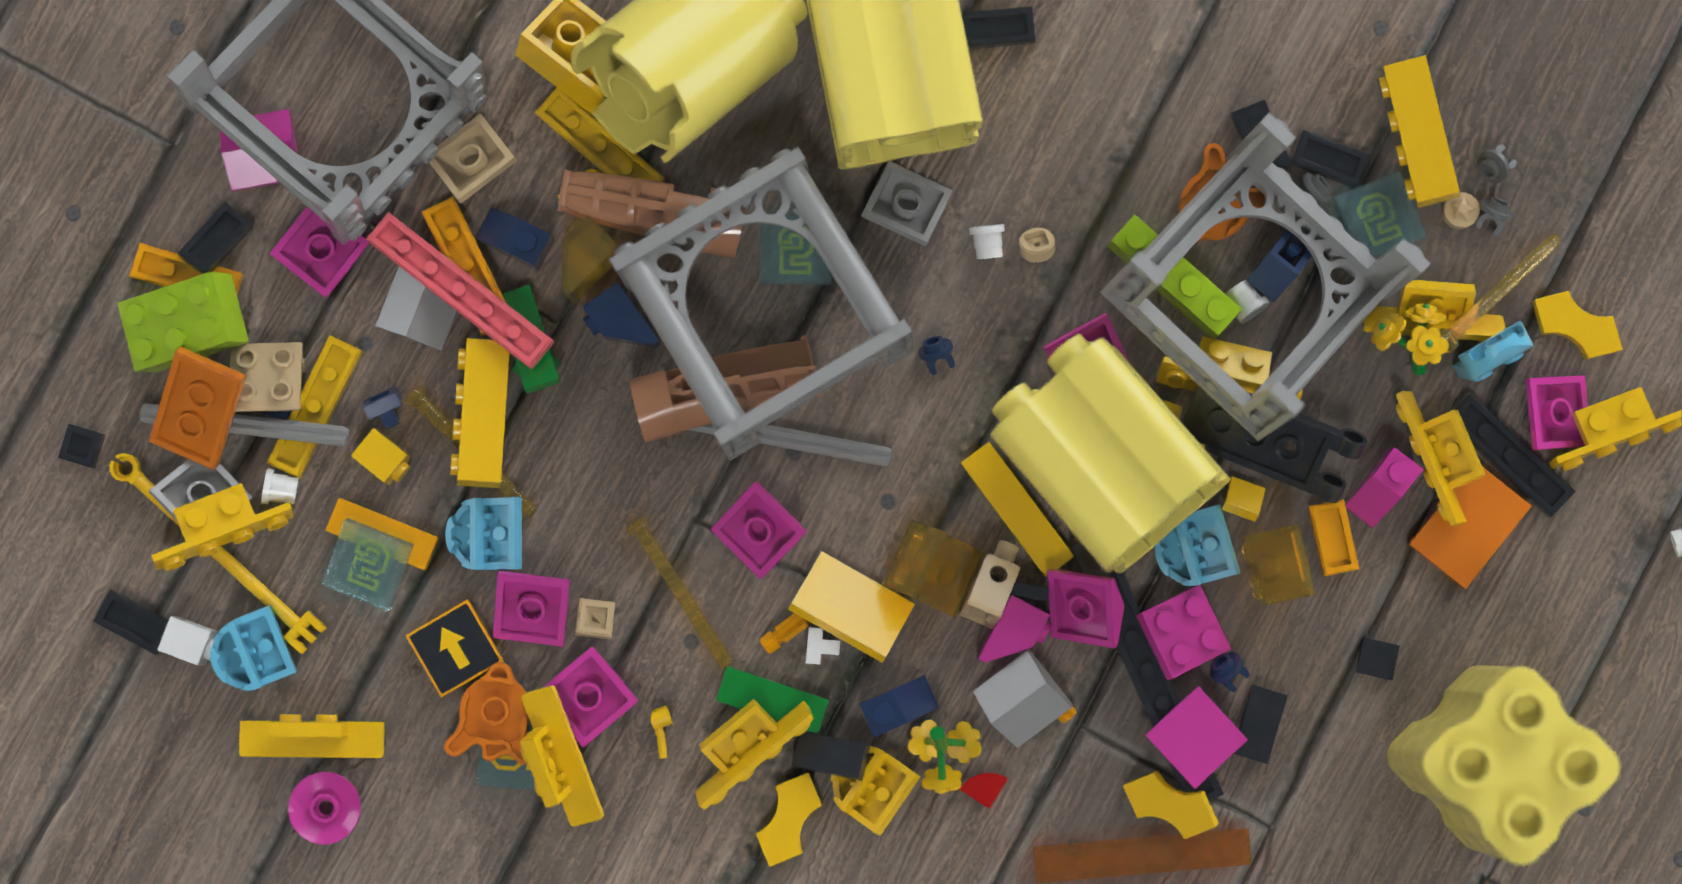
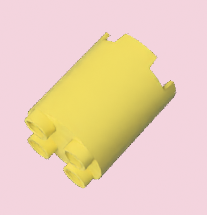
(684, 64)

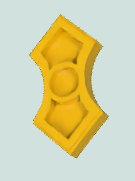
(1590, 333)
(1184, 810)
(781, 836)

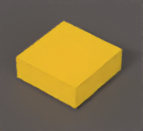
(1243, 499)

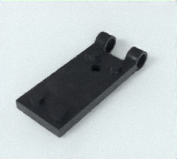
(1295, 467)

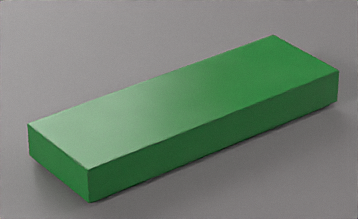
(545, 371)
(776, 699)

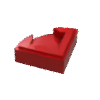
(984, 787)

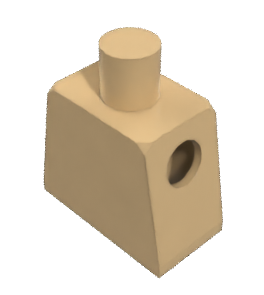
(986, 597)

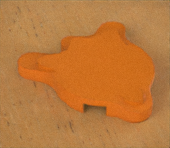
(1213, 161)
(491, 717)

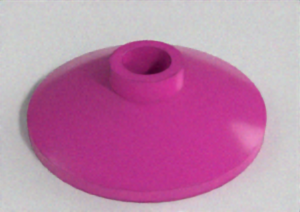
(306, 811)

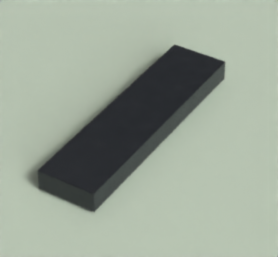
(1513, 458)

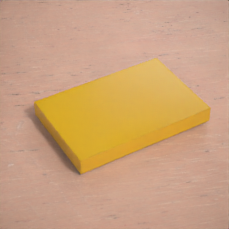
(851, 606)

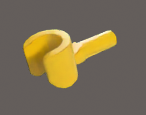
(661, 718)

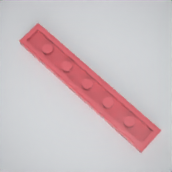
(460, 291)

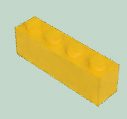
(1421, 132)
(482, 415)

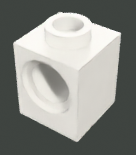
(187, 640)

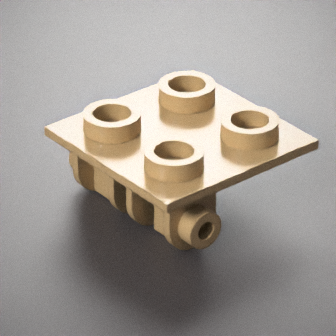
(272, 375)

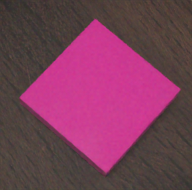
(1196, 737)

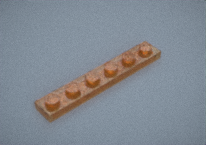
(1141, 855)

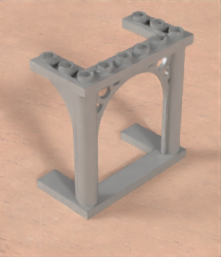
(792, 184)
(345, 212)
(1371, 284)

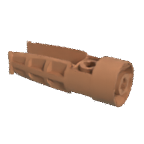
(635, 205)
(754, 375)

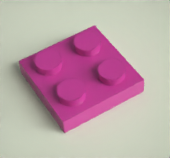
(1183, 632)

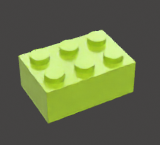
(191, 314)

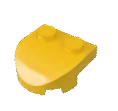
(880, 792)

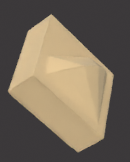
(594, 618)

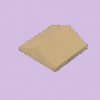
(471, 158)

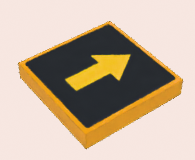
(454, 648)

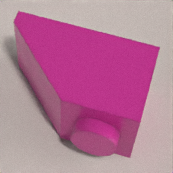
(1383, 486)
(1016, 630)

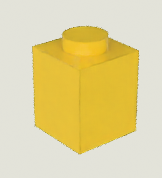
(382, 457)

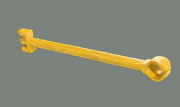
(297, 625)

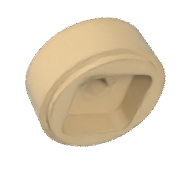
(1461, 212)
(1037, 245)

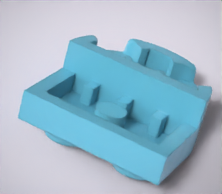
(1499, 349)
(487, 533)
(1198, 549)
(251, 651)

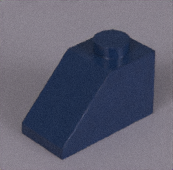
(515, 238)
(1280, 266)
(618, 319)
(899, 706)

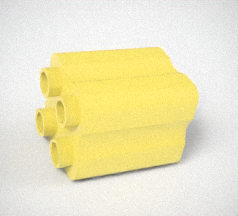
(894, 78)
(1106, 452)
(1503, 762)

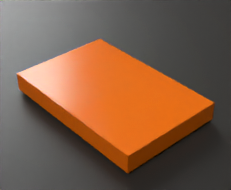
(197, 408)
(1465, 549)

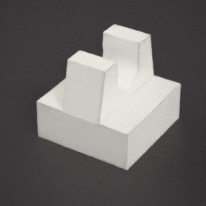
(818, 646)

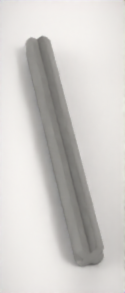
(273, 428)
(818, 444)

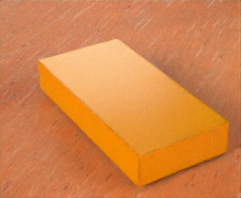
(1333, 538)

